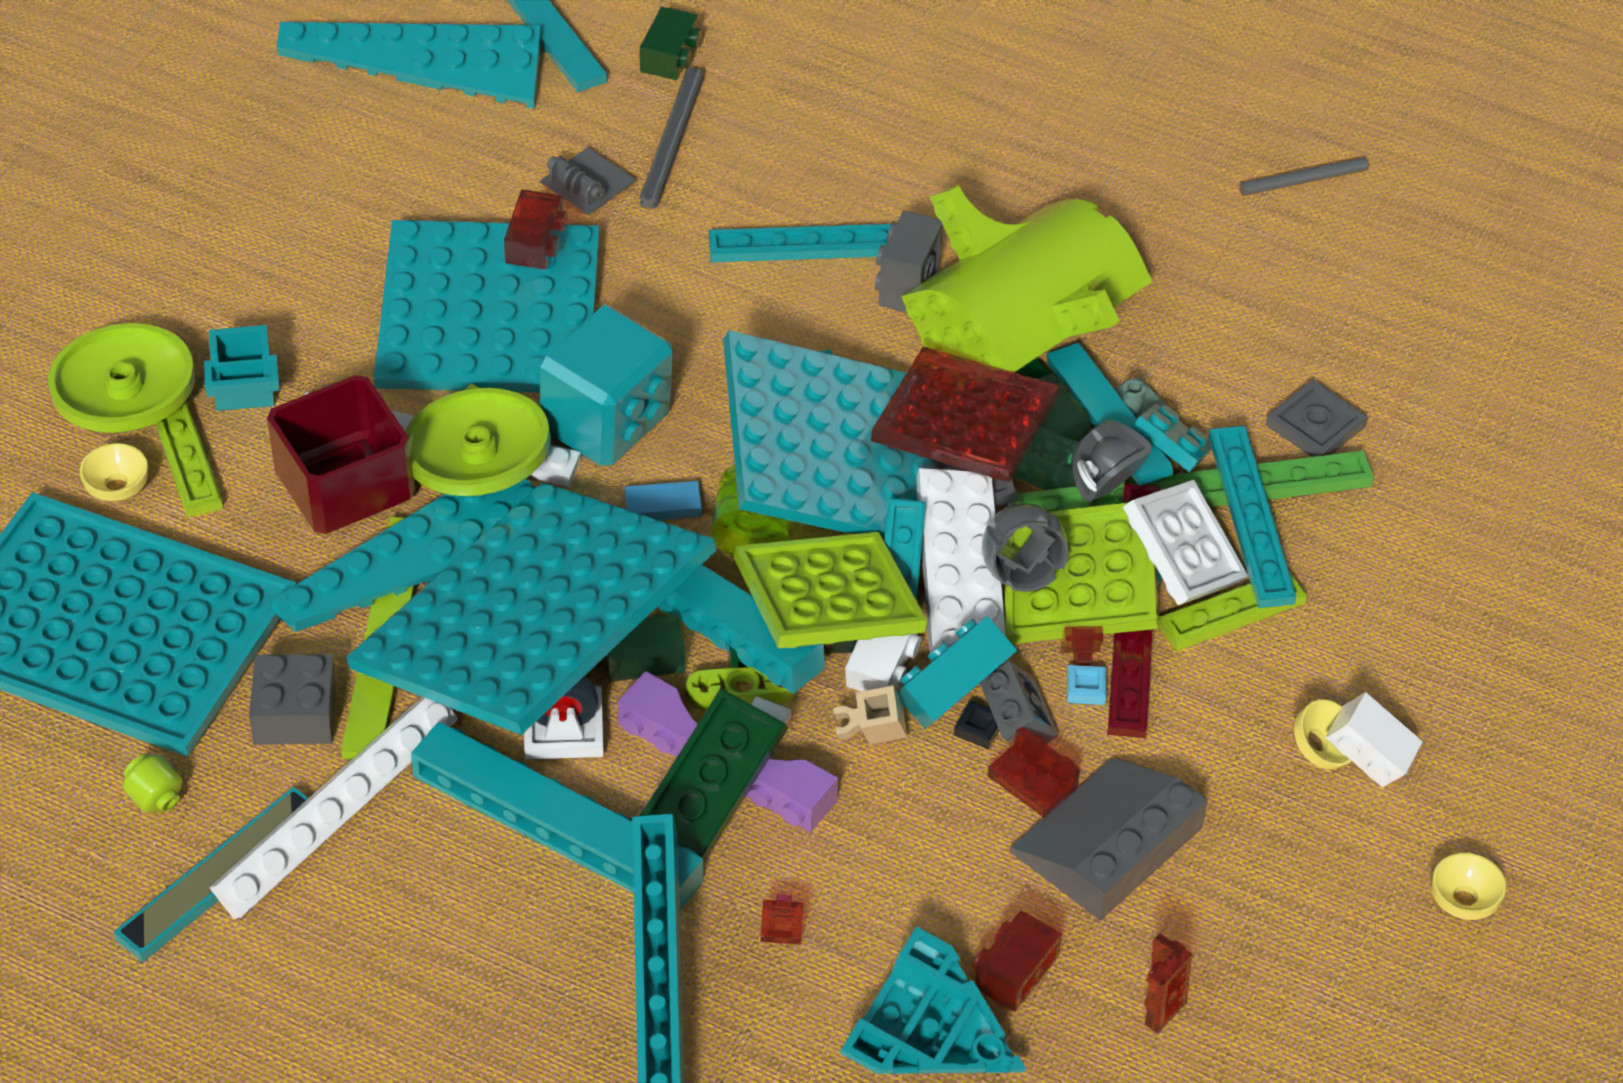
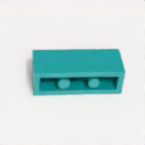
(954, 670)

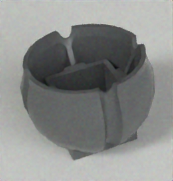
(1038, 558)

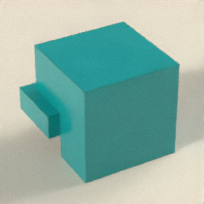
(241, 368)

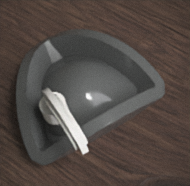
(1107, 458)

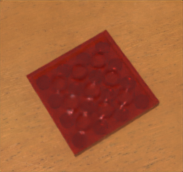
(965, 414)

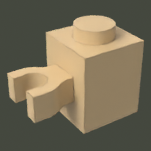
(877, 716)

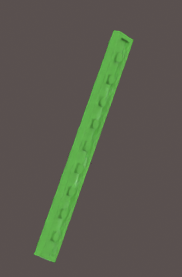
(1278, 478)

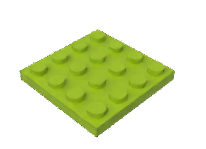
(1102, 585)
(829, 590)

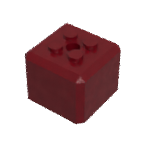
(341, 454)

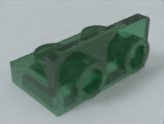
(1048, 461)

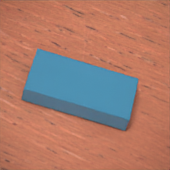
(665, 500)

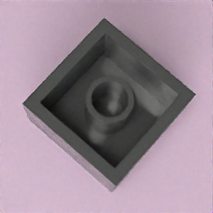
(908, 257)
(292, 699)

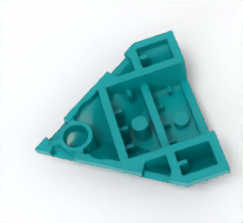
(930, 1019)

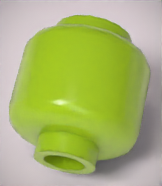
(152, 783)

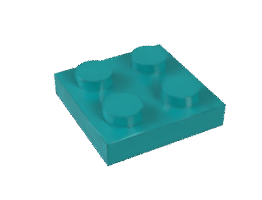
(1180, 443)

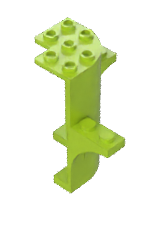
(1023, 281)

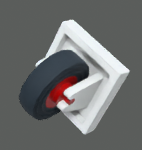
(570, 726)

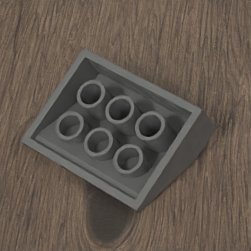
(1112, 834)

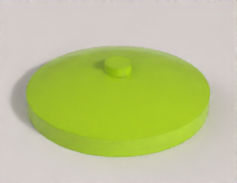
(121, 377)
(477, 441)

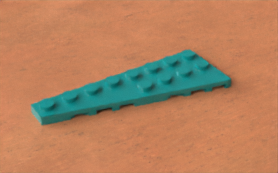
(466, 57)
(397, 557)

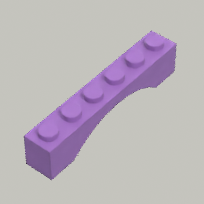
(789, 788)

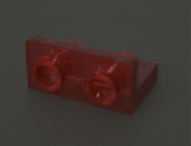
(1035, 773)
(1167, 982)

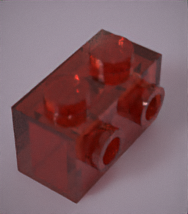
(534, 229)
(1016, 960)

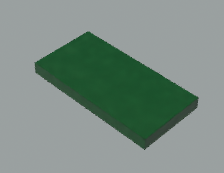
(716, 770)

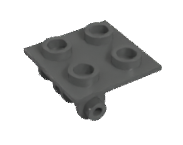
(586, 180)

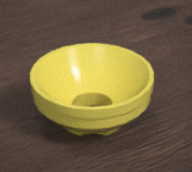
(114, 463)
(1318, 719)
(1472, 875)

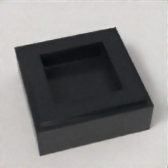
(977, 725)

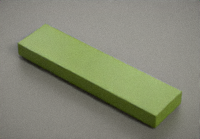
(188, 463)
(1219, 616)

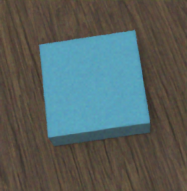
(1086, 684)

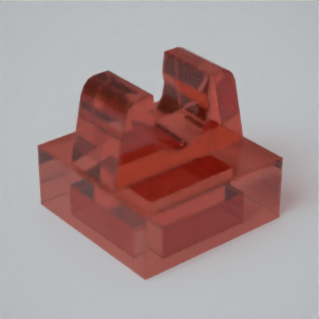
(1082, 642)
(782, 920)

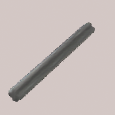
(671, 138)

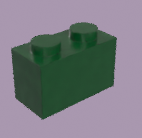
(669, 43)

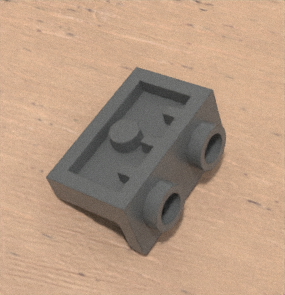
(1017, 703)

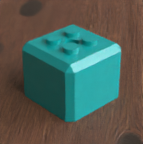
(606, 385)

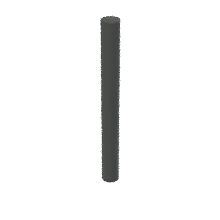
(1304, 176)

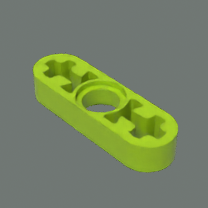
(716, 677)

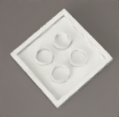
(1185, 542)

